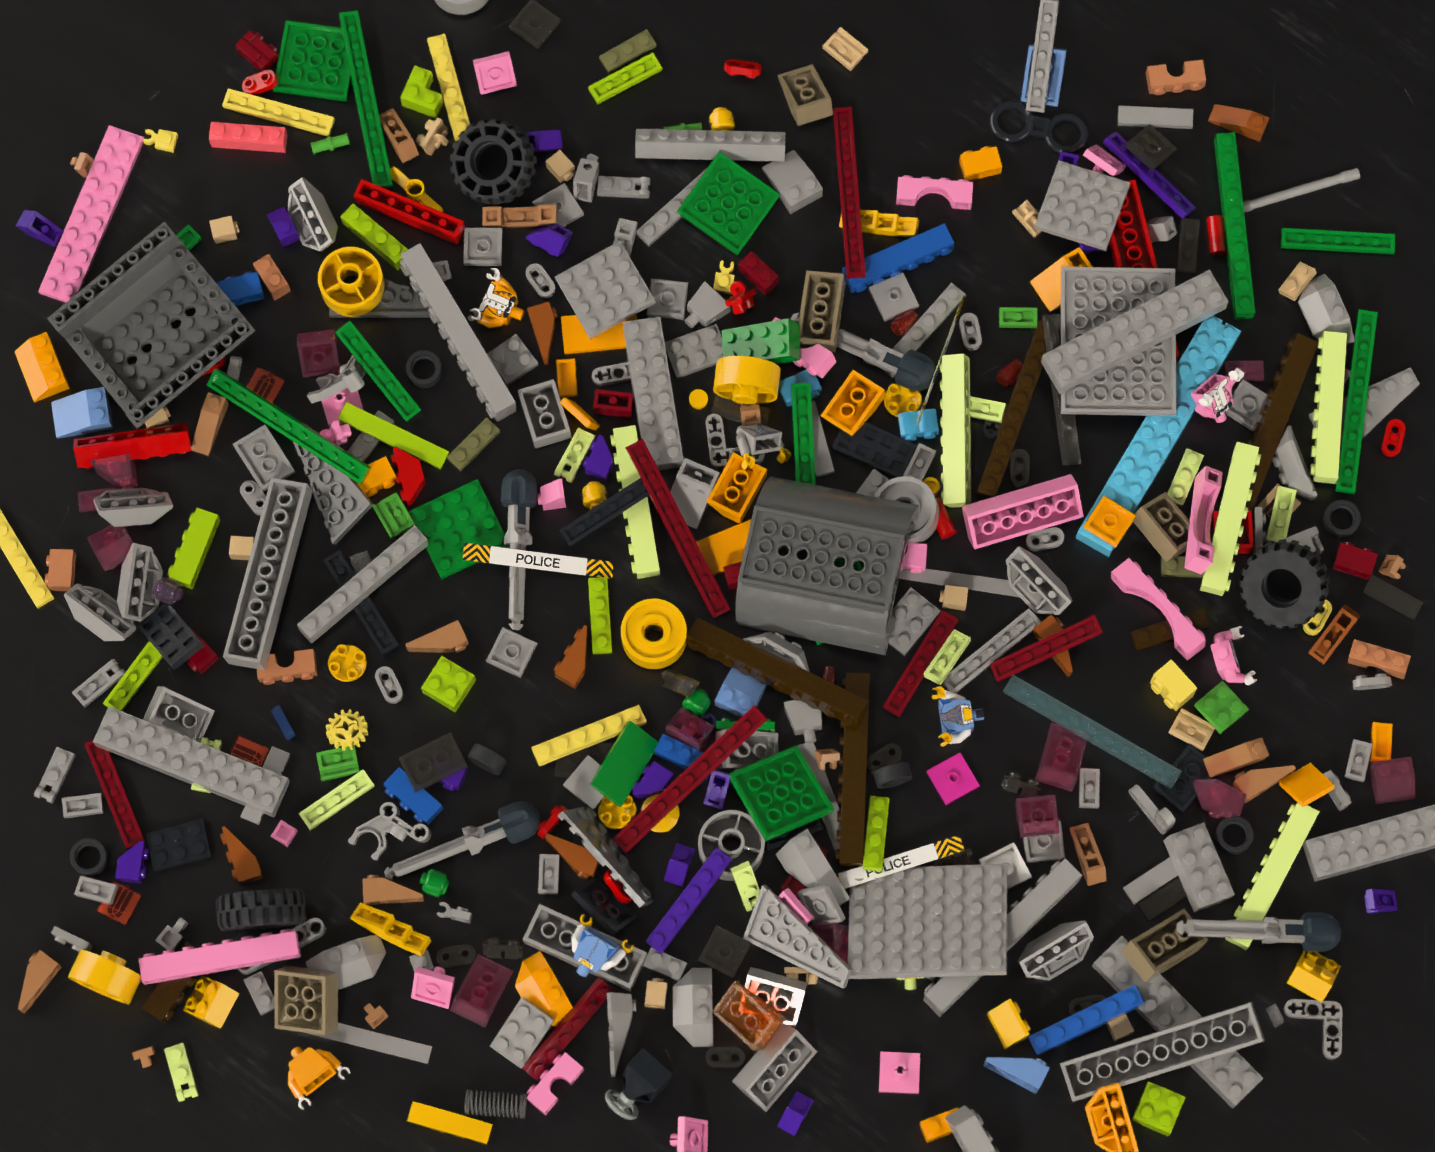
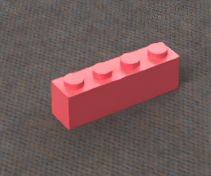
(248, 137)

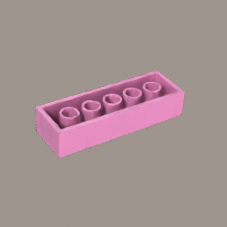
(1022, 511)

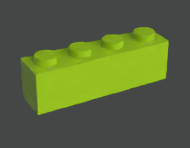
(373, 235)
(194, 547)

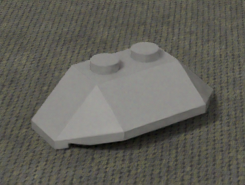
(311, 216)
(1325, 308)
(1292, 466)
(132, 506)
(137, 582)
(1036, 583)
(98, 613)
(780, 647)
(1056, 950)
(352, 960)
(694, 1007)

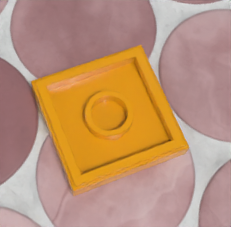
(580, 414)
(1109, 521)
(1306, 784)

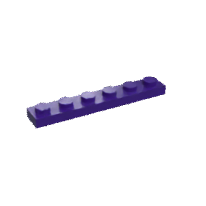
(1153, 179)
(689, 900)

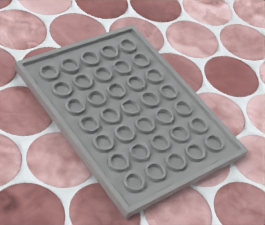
(1139, 384)
(930, 923)

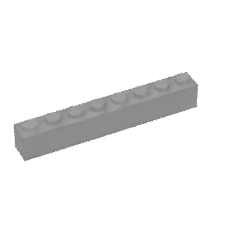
(708, 143)
(362, 584)

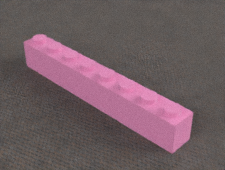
(219, 957)

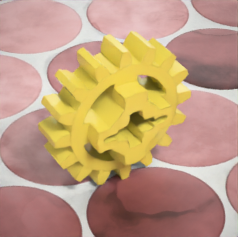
(348, 738)

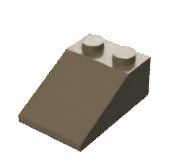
(806, 95)

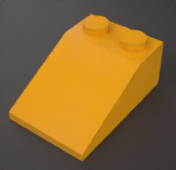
(854, 403)

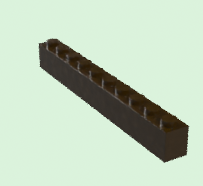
(1279, 405)
(1013, 417)
(777, 673)
(853, 780)

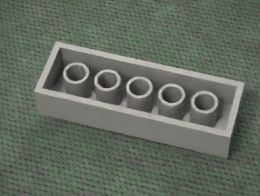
(553, 935)

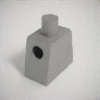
(586, 178)
(706, 307)
(803, 719)

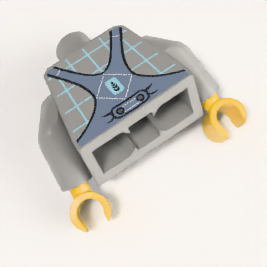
(757, 440)

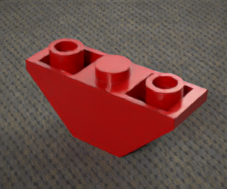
(409, 474)

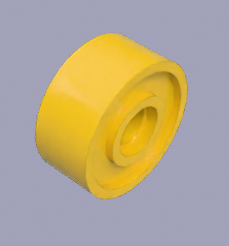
(352, 298)
(747, 379)
(648, 616)
(105, 975)

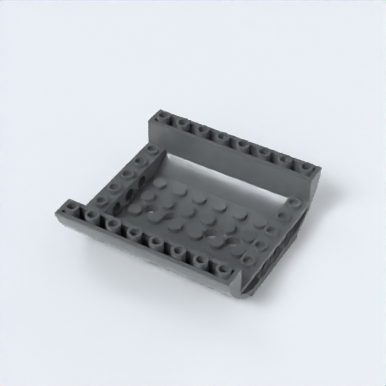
(136, 307)
(812, 594)

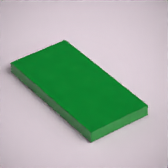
(624, 763)

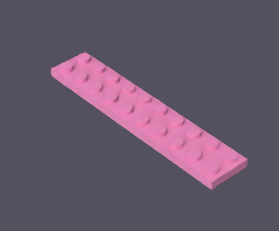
(91, 214)

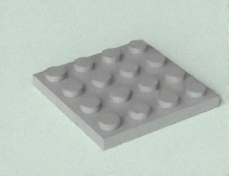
(1082, 205)
(605, 290)

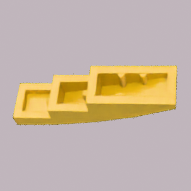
(887, 224)
(389, 929)
(449, 1122)

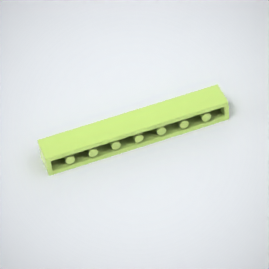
(1329, 407)
(956, 430)
(638, 515)
(1229, 518)
(1275, 867)

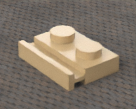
(845, 48)
(1192, 729)

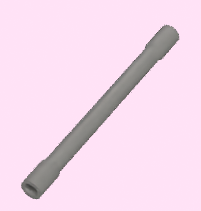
(1343, 177)

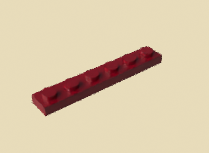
(1046, 648)
(921, 660)
(115, 795)
(567, 1029)

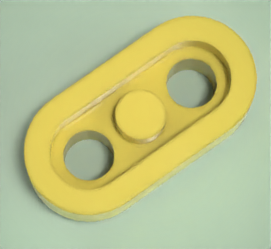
(1319, 620)

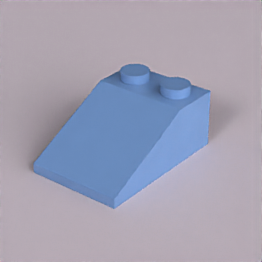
(1055, 75)
(82, 413)
(739, 693)
(1022, 1071)

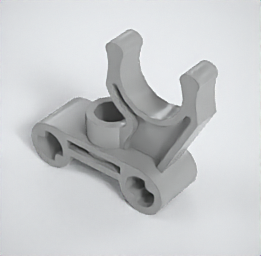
(349, 377)
(391, 824)

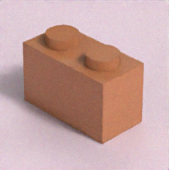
(271, 277)
(61, 569)

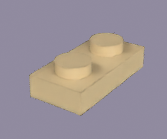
(1297, 281)

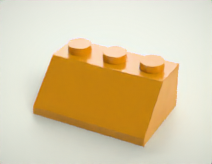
(41, 367)
(736, 488)

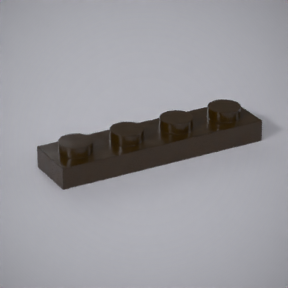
(1162, 631)

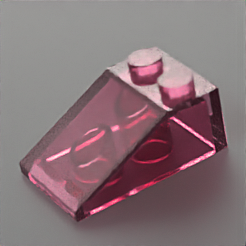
(1061, 758)
(481, 991)

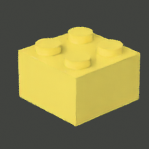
(1173, 685)

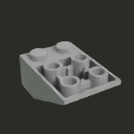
(692, 490)

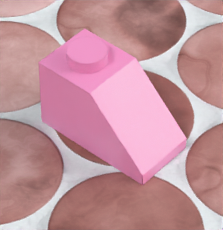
(552, 495)

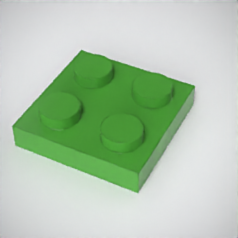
(1221, 707)

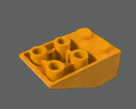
(1049, 281)

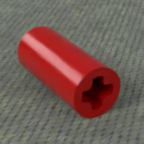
(1216, 235)
(945, 525)

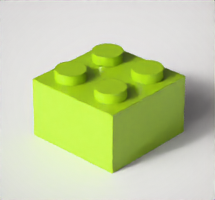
(448, 684)
(1158, 1108)

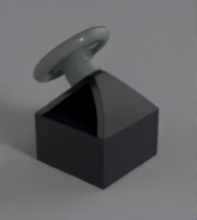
(641, 1081)

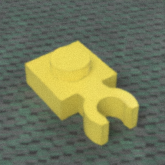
(163, 140)
(724, 279)

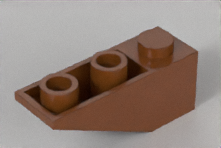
(574, 663)
(245, 863)

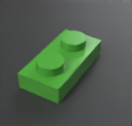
(1017, 317)

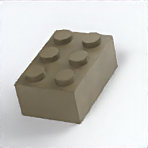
(1164, 526)

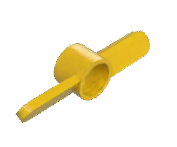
(406, 183)

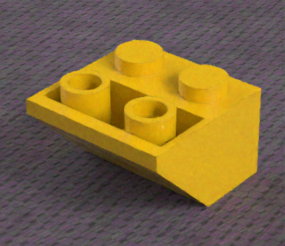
(1314, 975)
(211, 1001)
(1008, 1024)

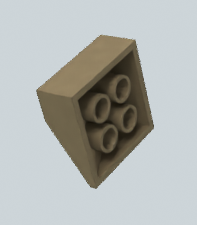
(306, 1000)

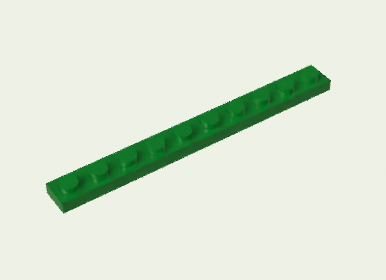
(365, 99)
(1356, 401)
(288, 426)

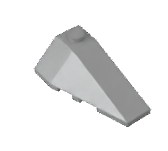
(806, 863)
(620, 1017)

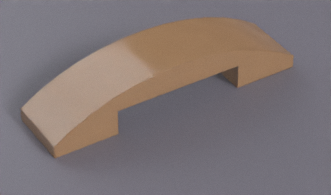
(520, 216)

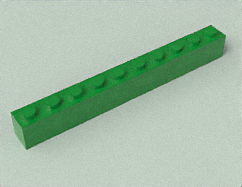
(1234, 226)

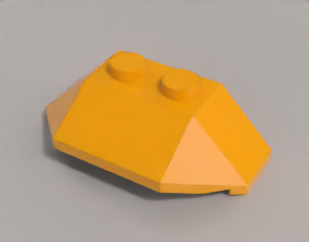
(541, 987)
(1111, 1120)

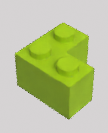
(417, 93)

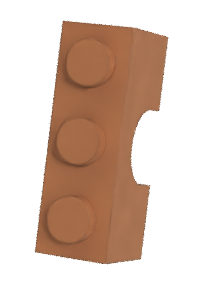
(1161, 81)
(1390, 661)
(302, 667)

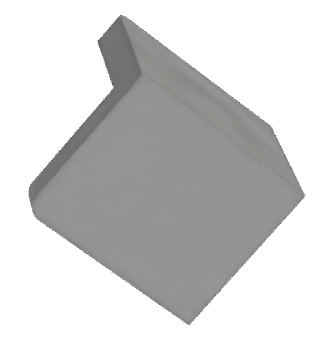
(1161, 228)

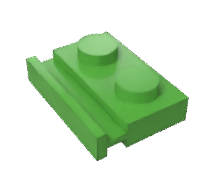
(393, 515)
(337, 763)

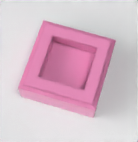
(284, 833)

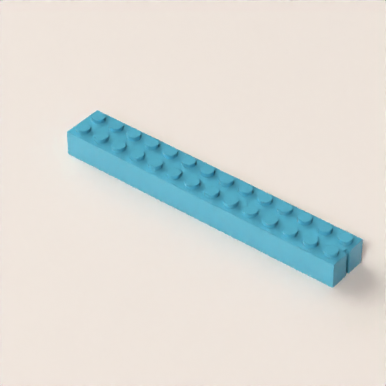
(1160, 433)

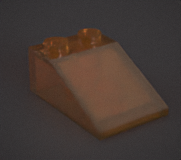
(748, 1016)

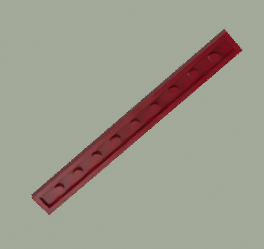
(849, 193)
(677, 528)
(690, 779)

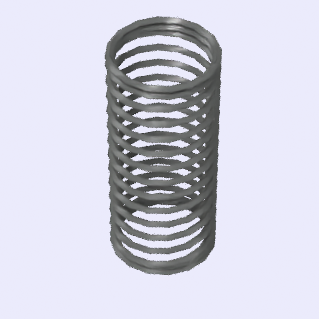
(469, 1105)

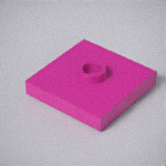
(952, 779)

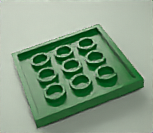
(313, 62)
(728, 203)
(455, 520)
(781, 793)

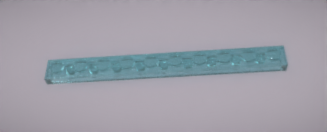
(1092, 731)

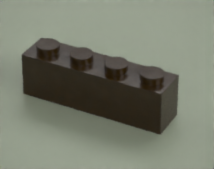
(168, 995)

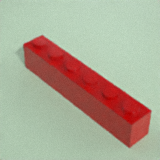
(409, 212)
(137, 443)

